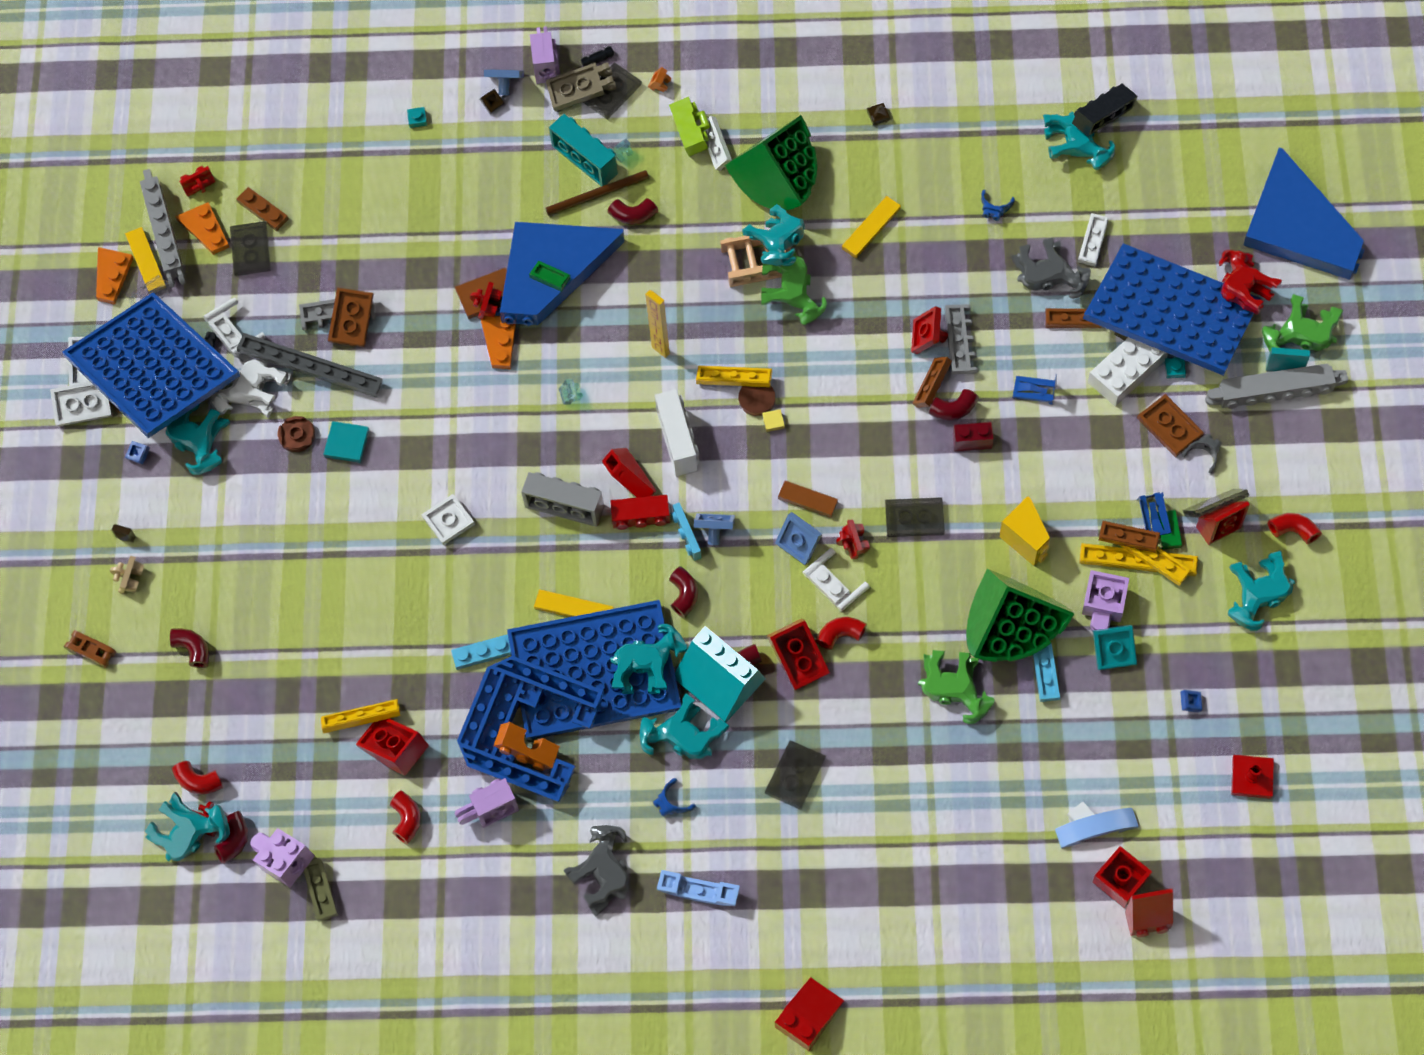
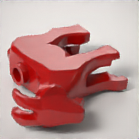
(1244, 280)

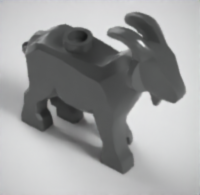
(1050, 271)
(605, 868)

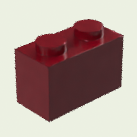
(972, 436)

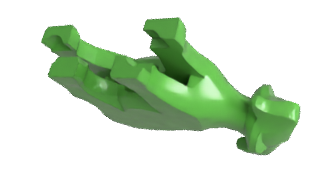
(793, 290)
(1303, 331)
(955, 687)

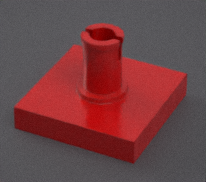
(927, 330)
(1252, 776)

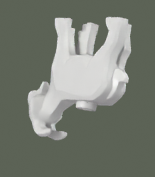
(249, 386)

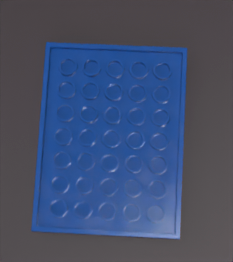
(1169, 309)
(151, 364)
(582, 650)

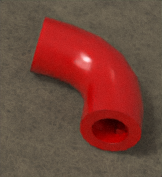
(1294, 523)
(840, 627)
(194, 782)
(409, 815)

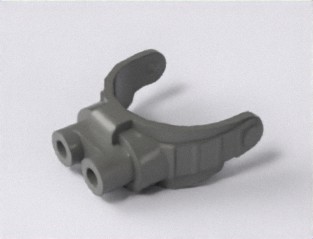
(1207, 444)

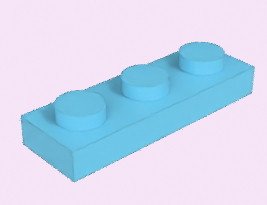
(685, 532)
(481, 652)
(1046, 675)

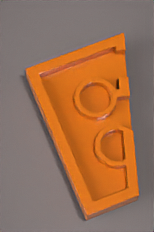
(205, 227)
(111, 274)
(499, 341)

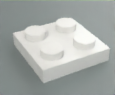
(448, 519)

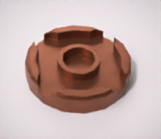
(756, 399)
(296, 434)

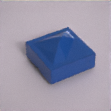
(137, 452)
(1191, 701)

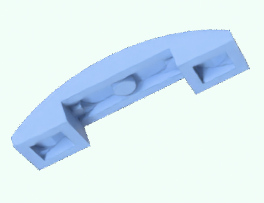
(1095, 826)
(698, 890)

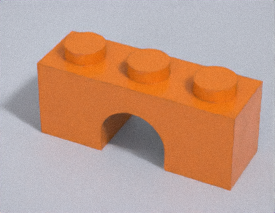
(511, 742)

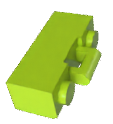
(691, 134)

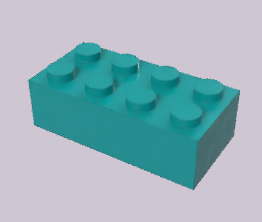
(583, 150)

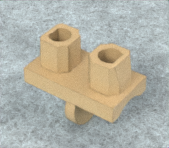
(132, 567)

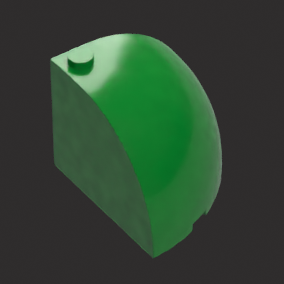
(778, 167)
(1012, 619)

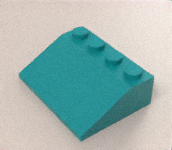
(717, 674)

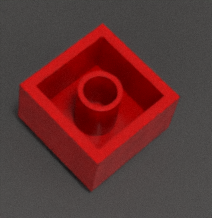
(1122, 876)

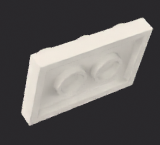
(79, 404)

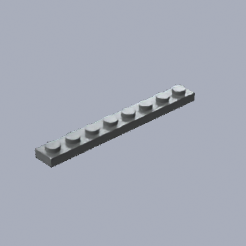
(309, 365)

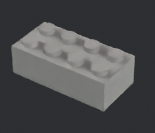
(563, 499)

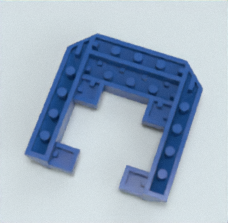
(497, 702)

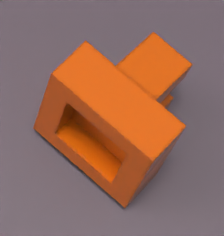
(658, 78)

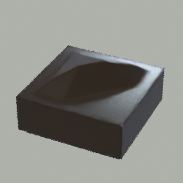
(491, 101)
(878, 114)
(123, 533)

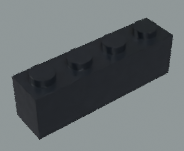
(1104, 109)

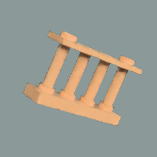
(748, 275)

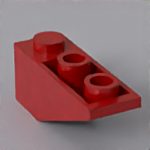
(627, 472)

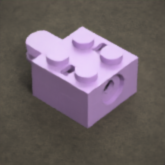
(544, 55)
(1105, 594)
(489, 804)
(281, 856)

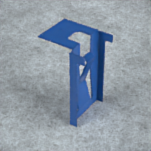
(1029, 386)
(1156, 525)

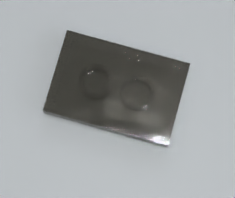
(609, 102)
(250, 248)
(1216, 503)
(914, 517)
(795, 774)

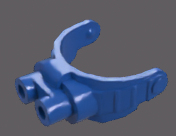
(994, 211)
(665, 806)

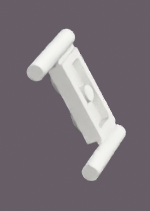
(224, 328)
(830, 585)

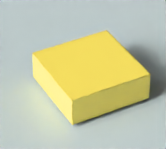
(773, 420)

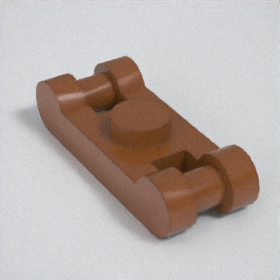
(90, 648)

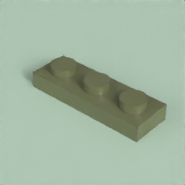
(320, 890)

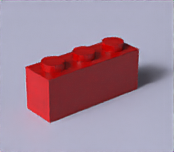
(640, 512)

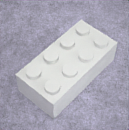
(1125, 369)
(677, 432)

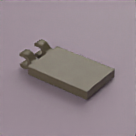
(579, 85)

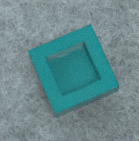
(417, 117)
(1174, 368)

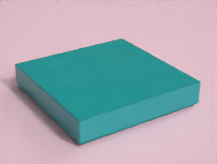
(1286, 359)
(346, 442)
(1114, 647)

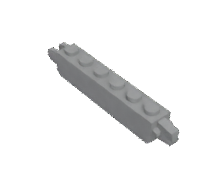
(162, 228)
(1276, 386)

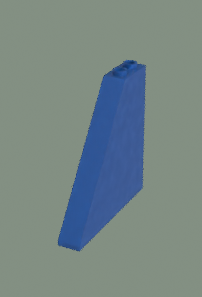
(1302, 224)
(564, 247)

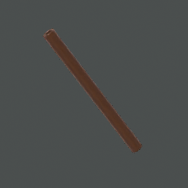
(598, 192)

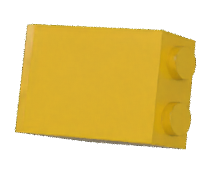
(1026, 532)

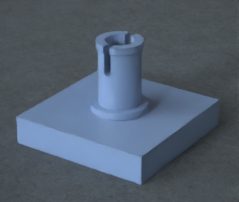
(504, 76)
(714, 523)
(798, 538)

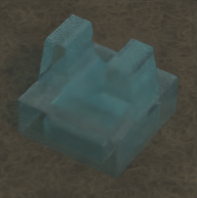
(622, 146)
(569, 393)

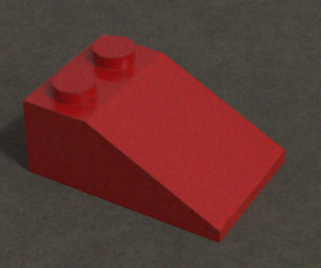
(1222, 521)
(798, 653)
(393, 745)
(1150, 913)
(808, 1013)

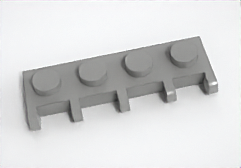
(320, 312)
(958, 339)

